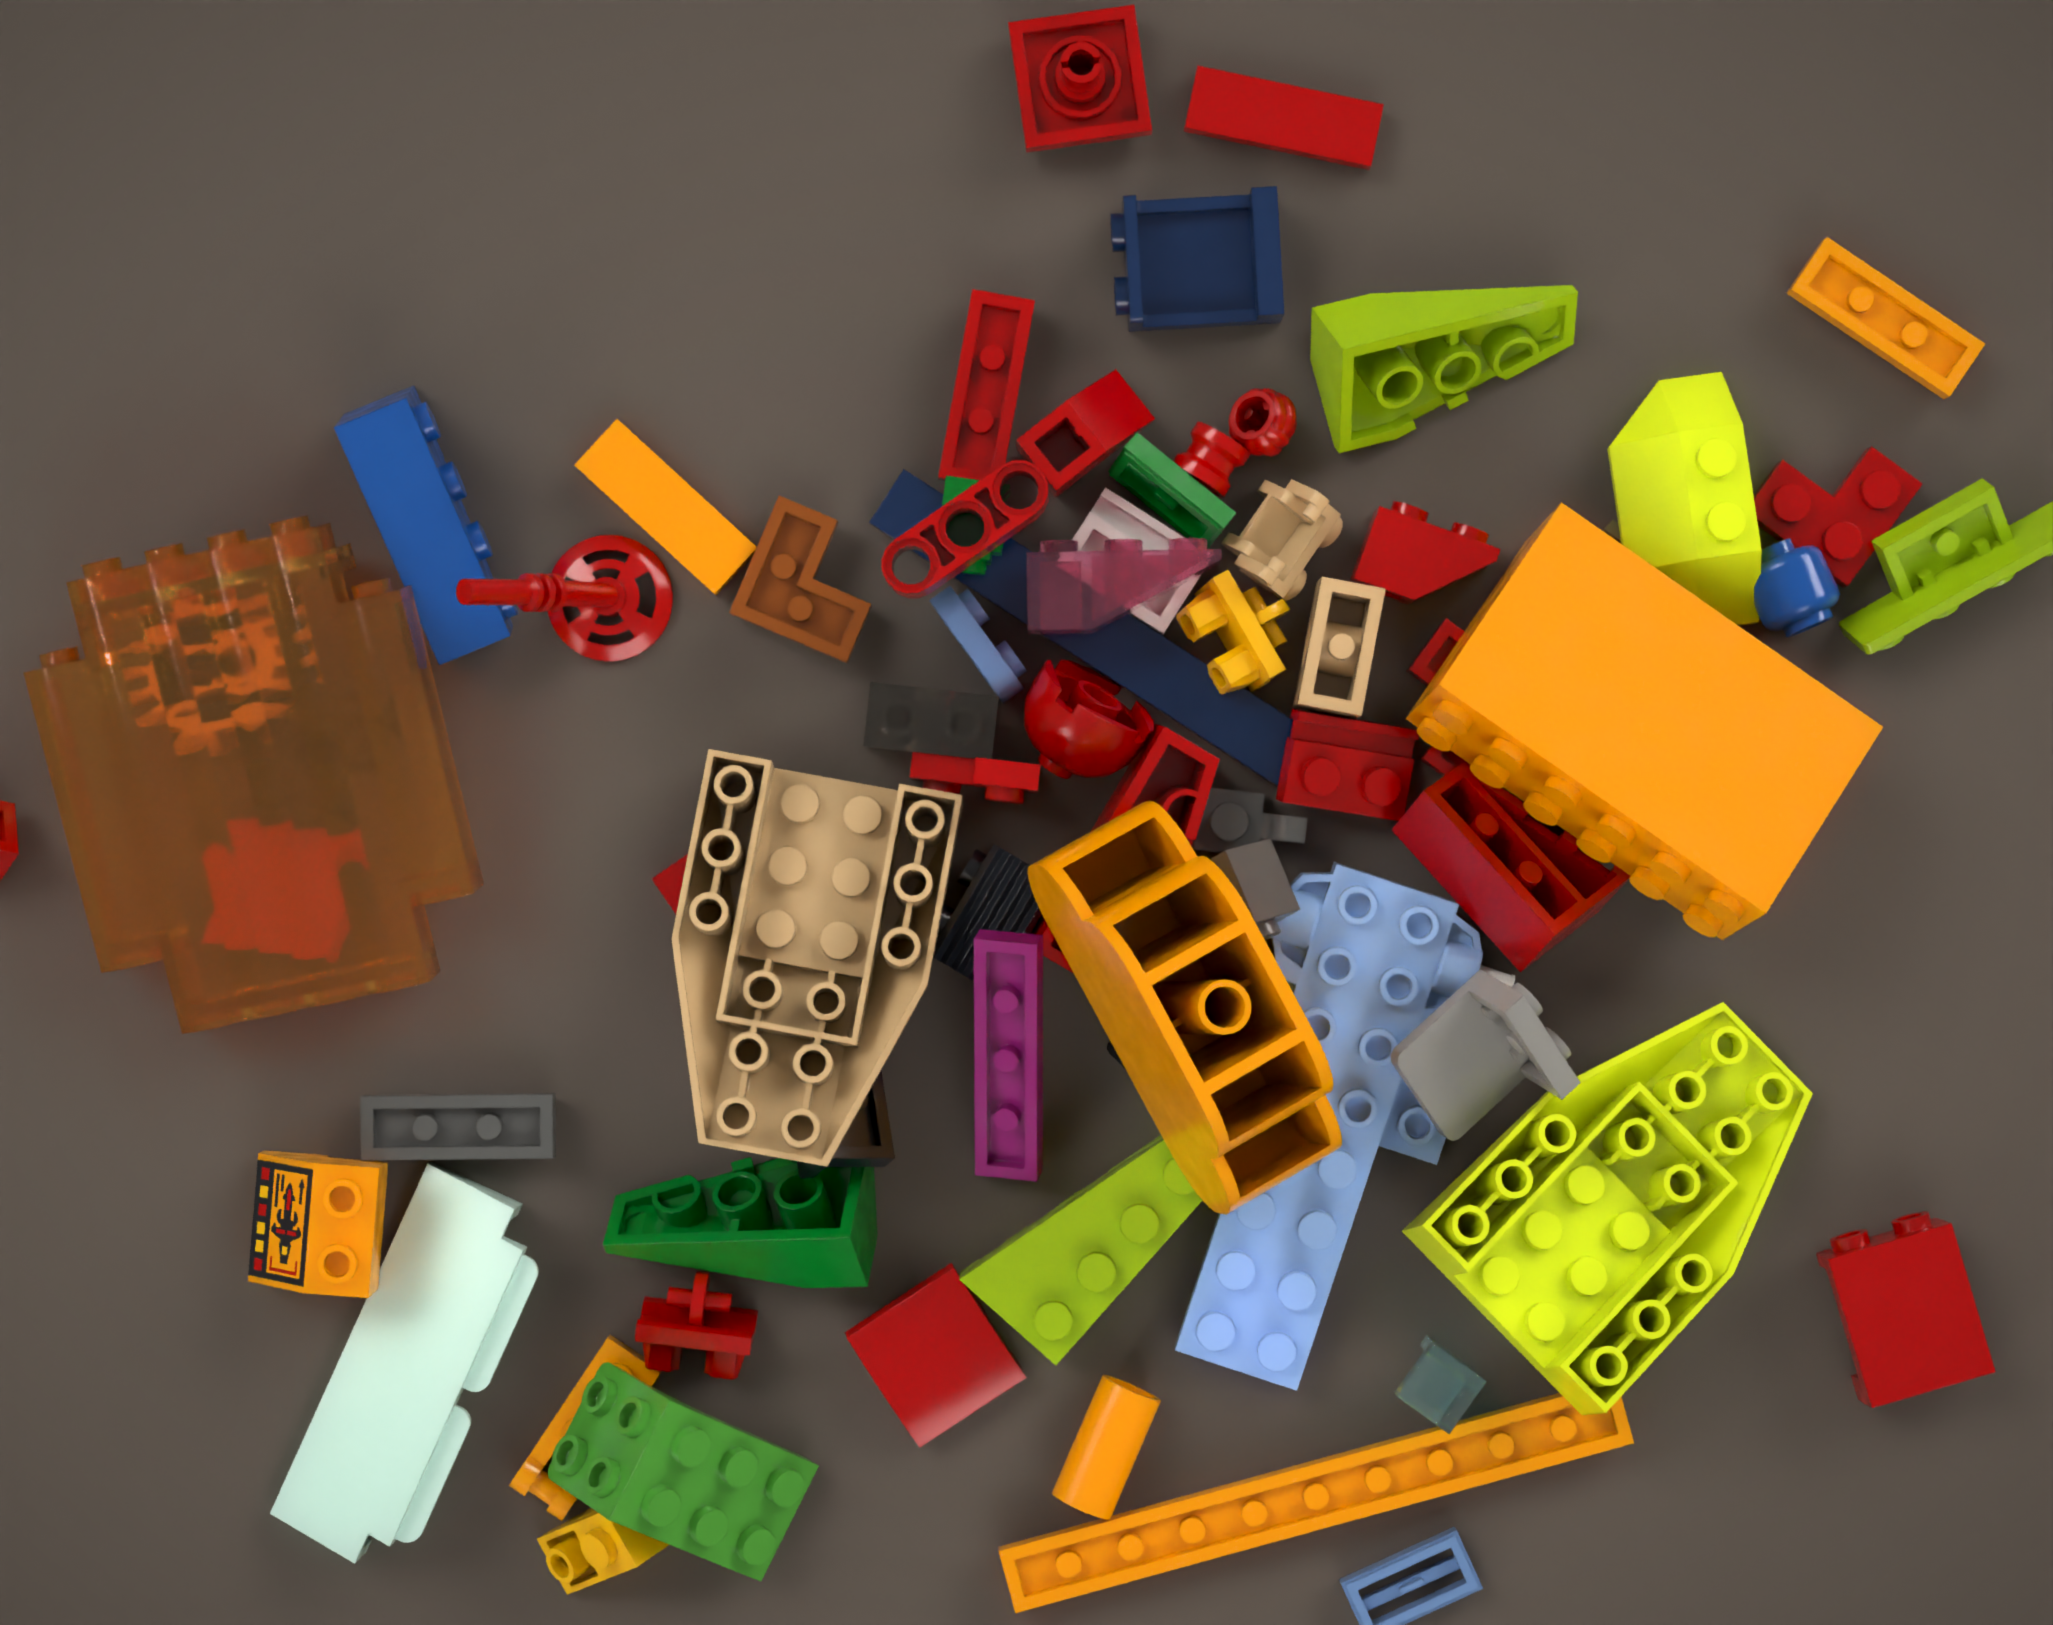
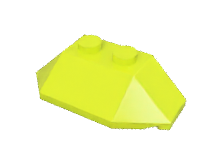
(1690, 493)

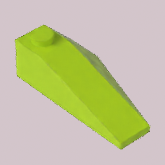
(1409, 352)

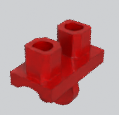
(696, 1321)

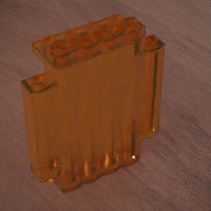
(254, 774)

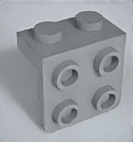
(1478, 1052)

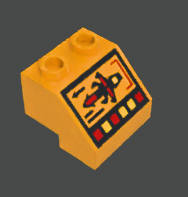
(318, 1223)

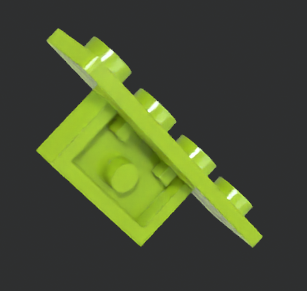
(1946, 560)

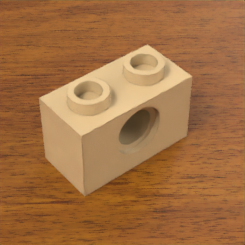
(1339, 647)

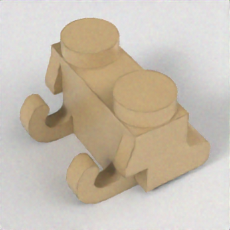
(1284, 537)

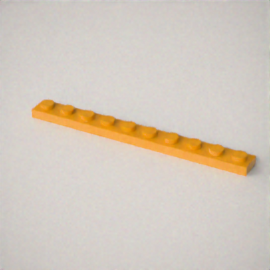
(1306, 1498)

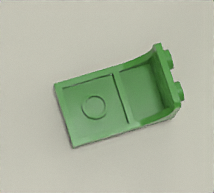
(679, 1473)

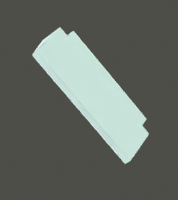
(420, 1340)

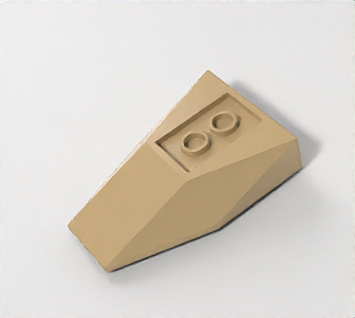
(802, 947)

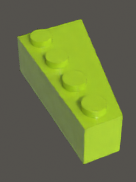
(1084, 1252)

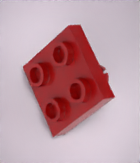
(1080, 78)

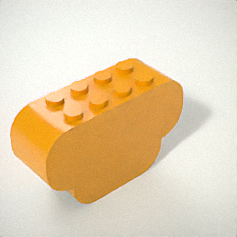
(1191, 1004)

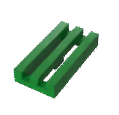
(1170, 491)

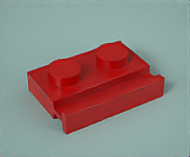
(1347, 765)

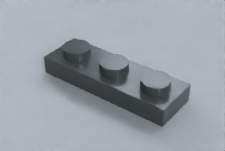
(458, 1126)

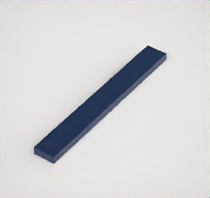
(1120, 651)

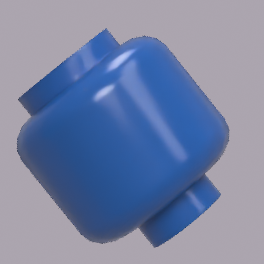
(1794, 588)

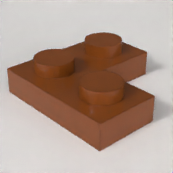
(782, 587)

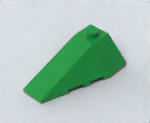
(755, 1224)

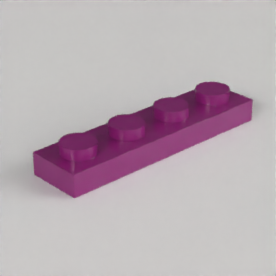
(1008, 1054)

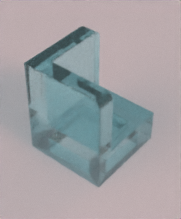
(1440, 1385)

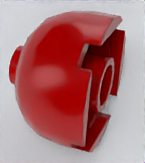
(1081, 723)

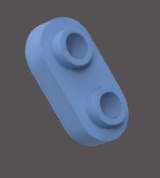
(996, 664)

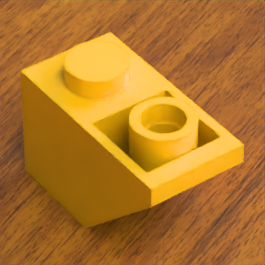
(594, 1549)

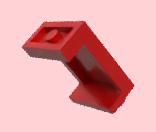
(1906, 1309)

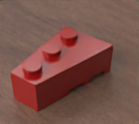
(1504, 866)

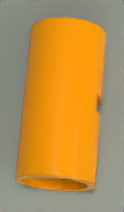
(1106, 1447)

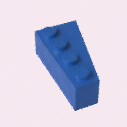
(423, 519)

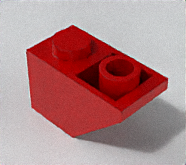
(1084, 431)
(1418, 557)

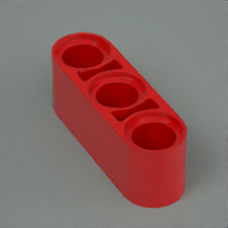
(980, 500)

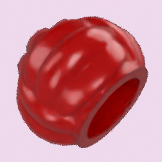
(1263, 421)

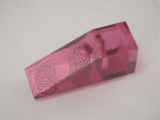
(1091, 589)

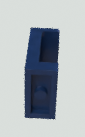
(1199, 261)

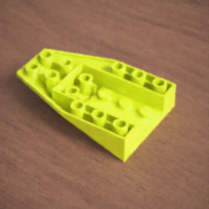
(1620, 1204)

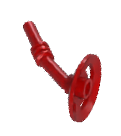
(591, 595)

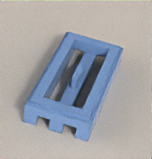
(1403, 1560)

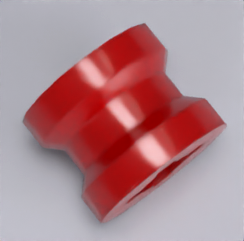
(1212, 458)

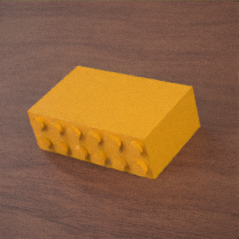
(1644, 725)

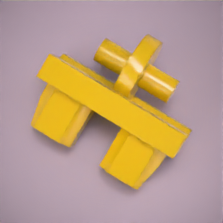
(1244, 628)

